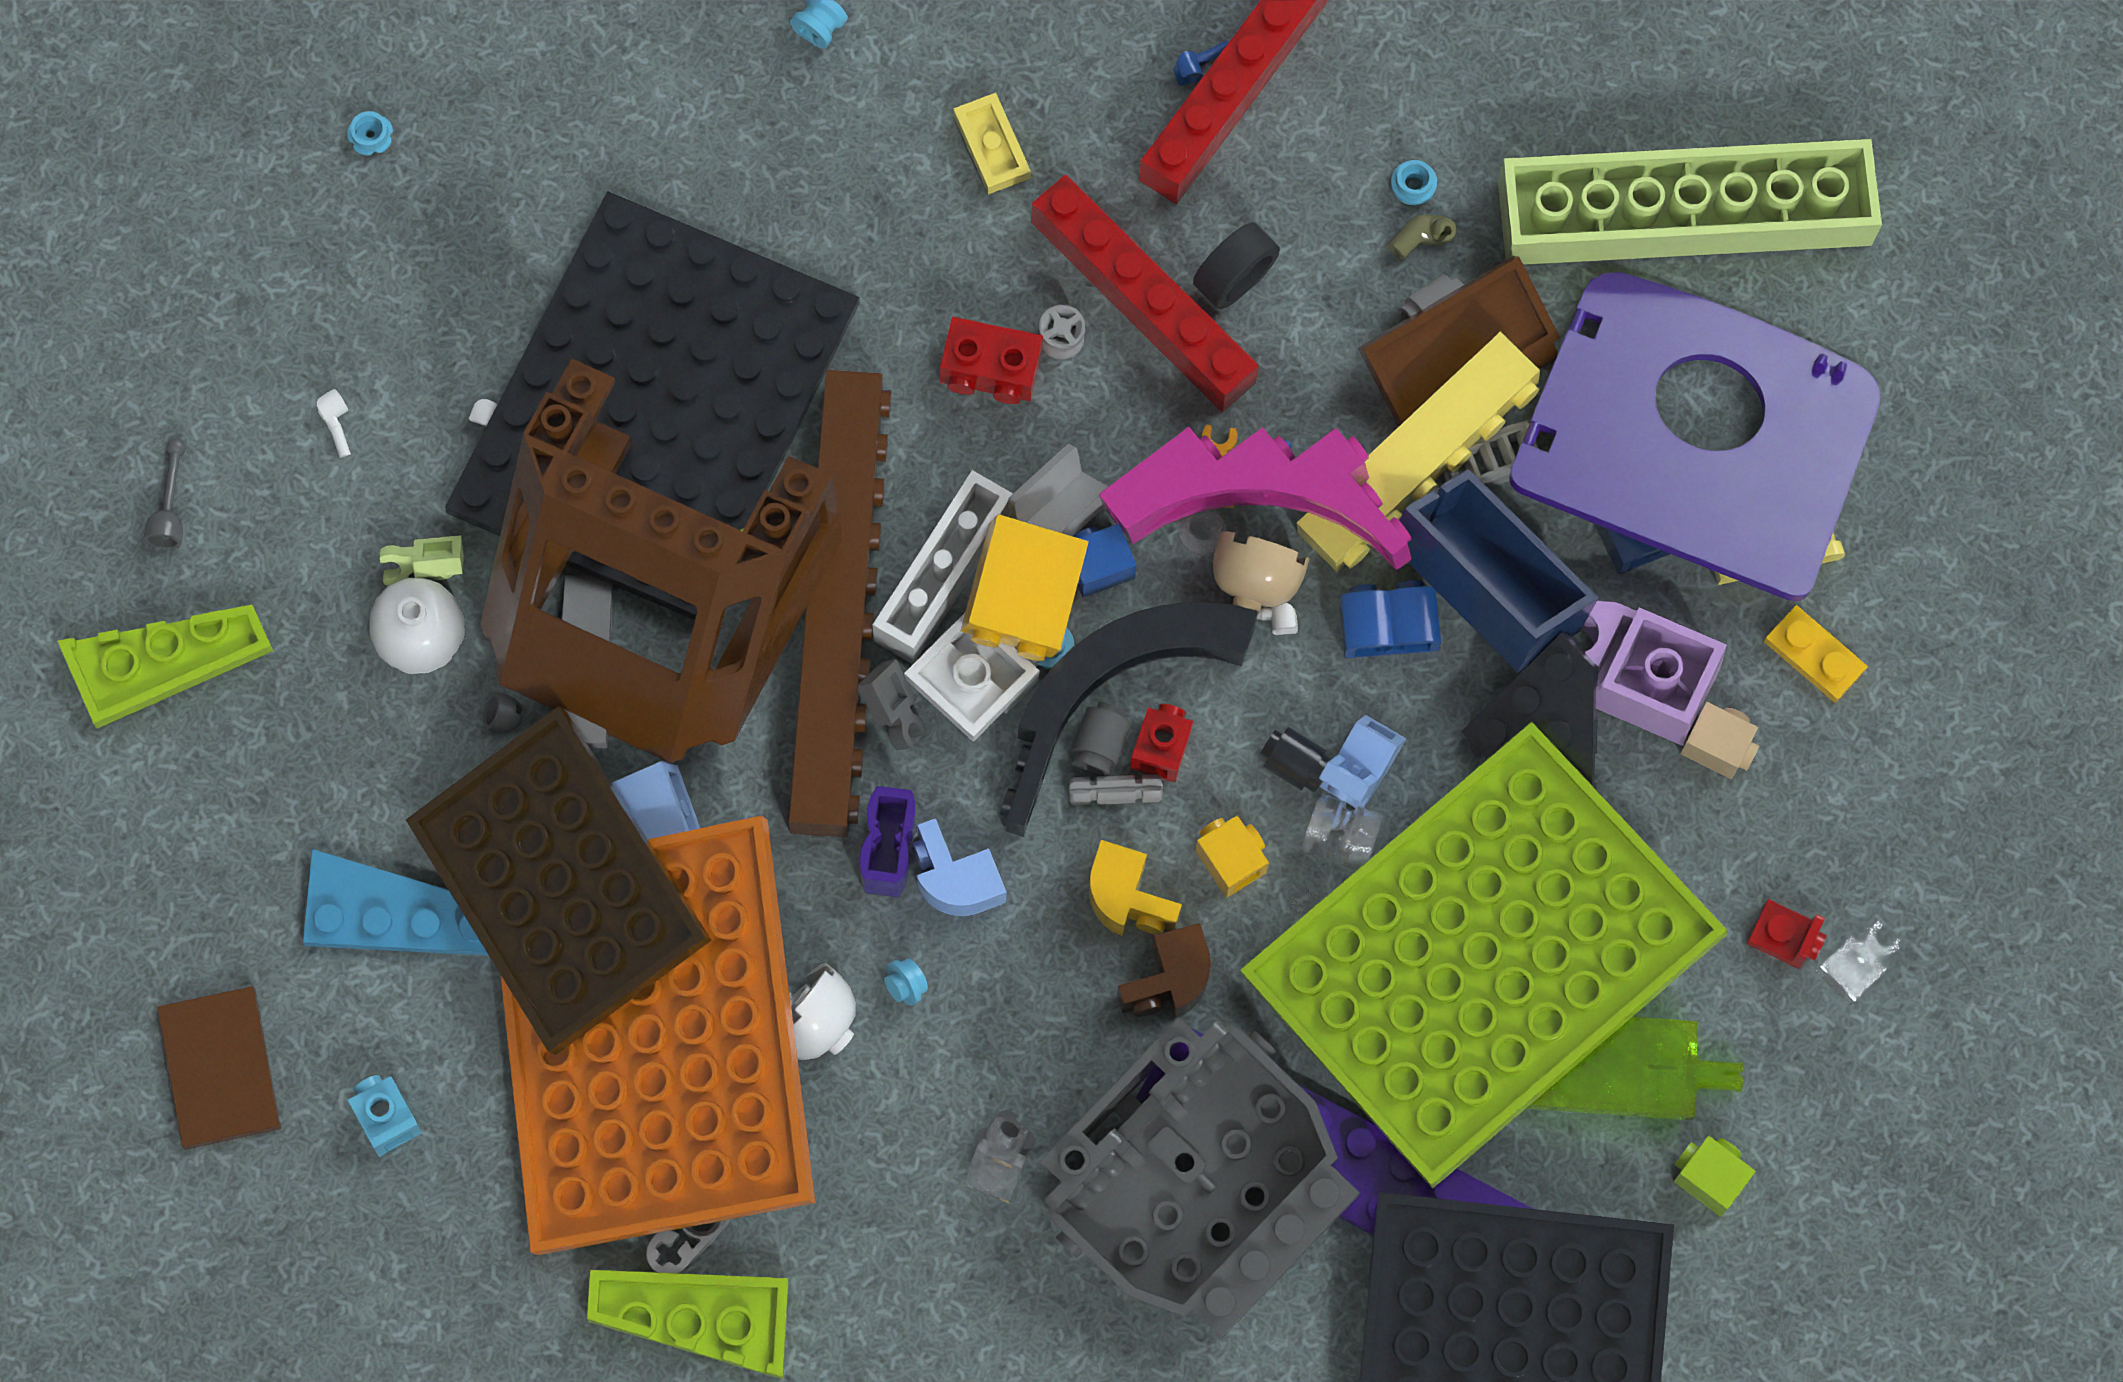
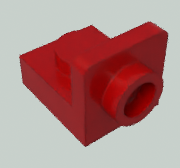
(1787, 934)

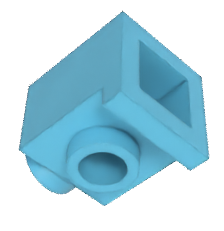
(387, 1130)

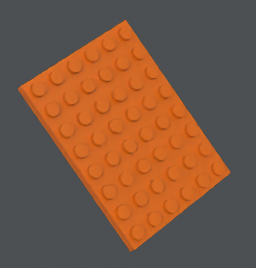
(687, 1091)

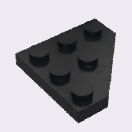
(1555, 696)

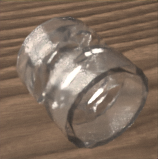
(1359, 837)

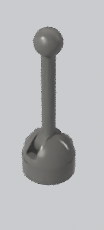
(165, 521)

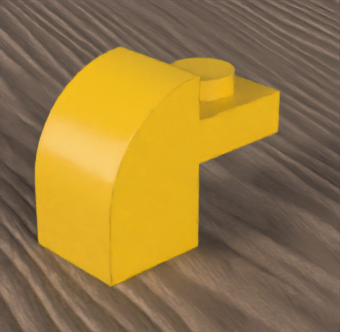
(1116, 894)

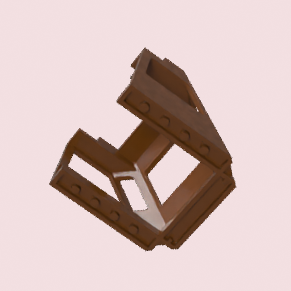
(584, 506)

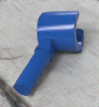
(1188, 64)

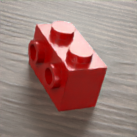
(990, 360)

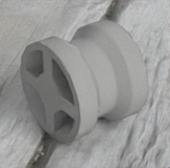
(1059, 322)

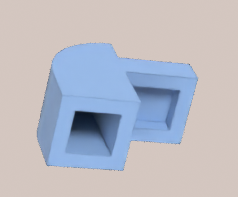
(1362, 762)
(956, 886)

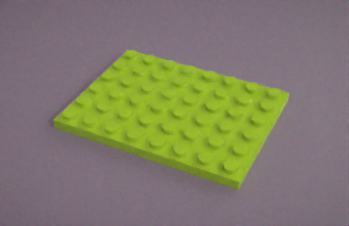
(1483, 954)

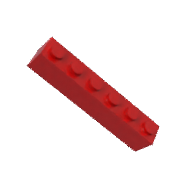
(1225, 94)
(1144, 293)

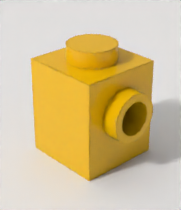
(1232, 854)

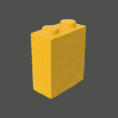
(1024, 588)

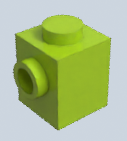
(1713, 1173)

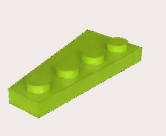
(148, 664)
(708, 1315)

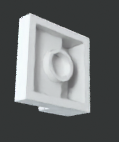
(971, 680)

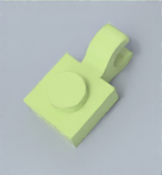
(428, 558)

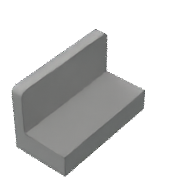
(1058, 495)

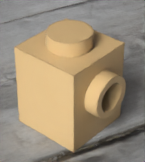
(1722, 740)

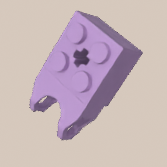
(1631, 655)

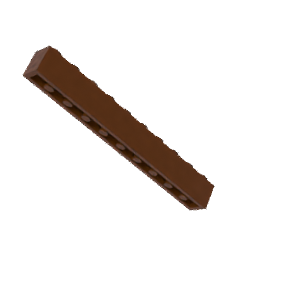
(837, 611)

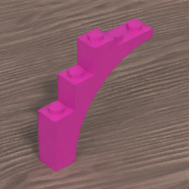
(1194, 477)

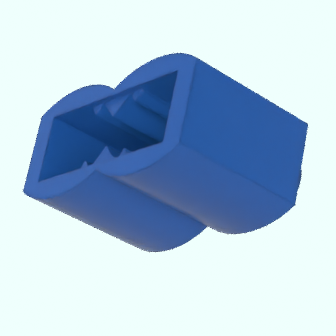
(1390, 620)

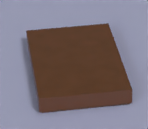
(219, 1067)

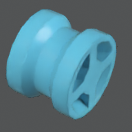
(819, 21)

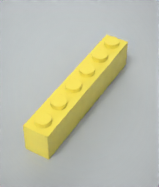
(1433, 441)

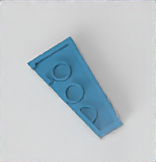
(381, 911)

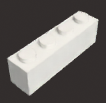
(940, 569)

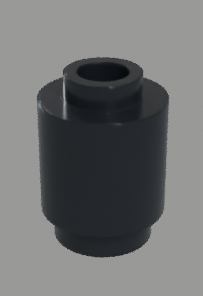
(1295, 759)

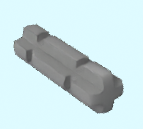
(1115, 789)

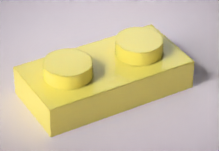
(992, 143)

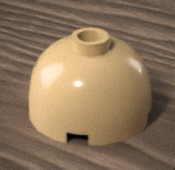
(1257, 572)

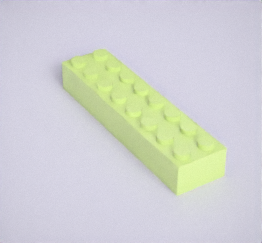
(1689, 201)

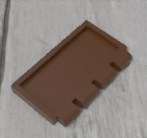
(1440, 339)

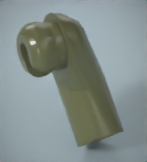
(1422, 231)

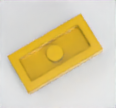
(1815, 654)

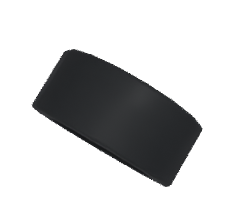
(1236, 265)

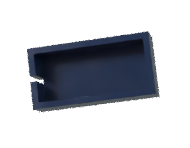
(1494, 570)

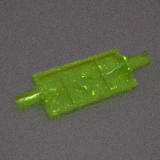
(1642, 1072)

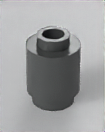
(1100, 739)

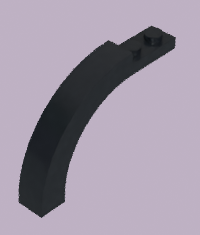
(1136, 639)

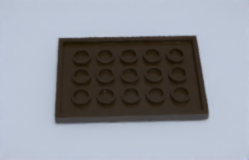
(557, 880)

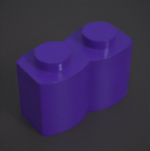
(890, 833)

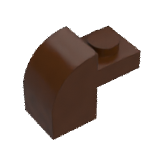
(1182, 978)

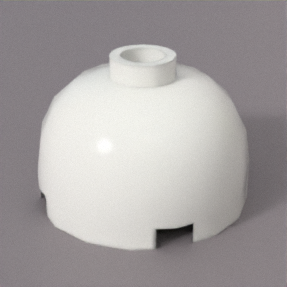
(416, 625)
(822, 1013)

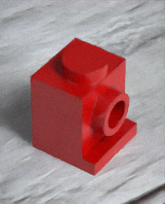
(1162, 757)

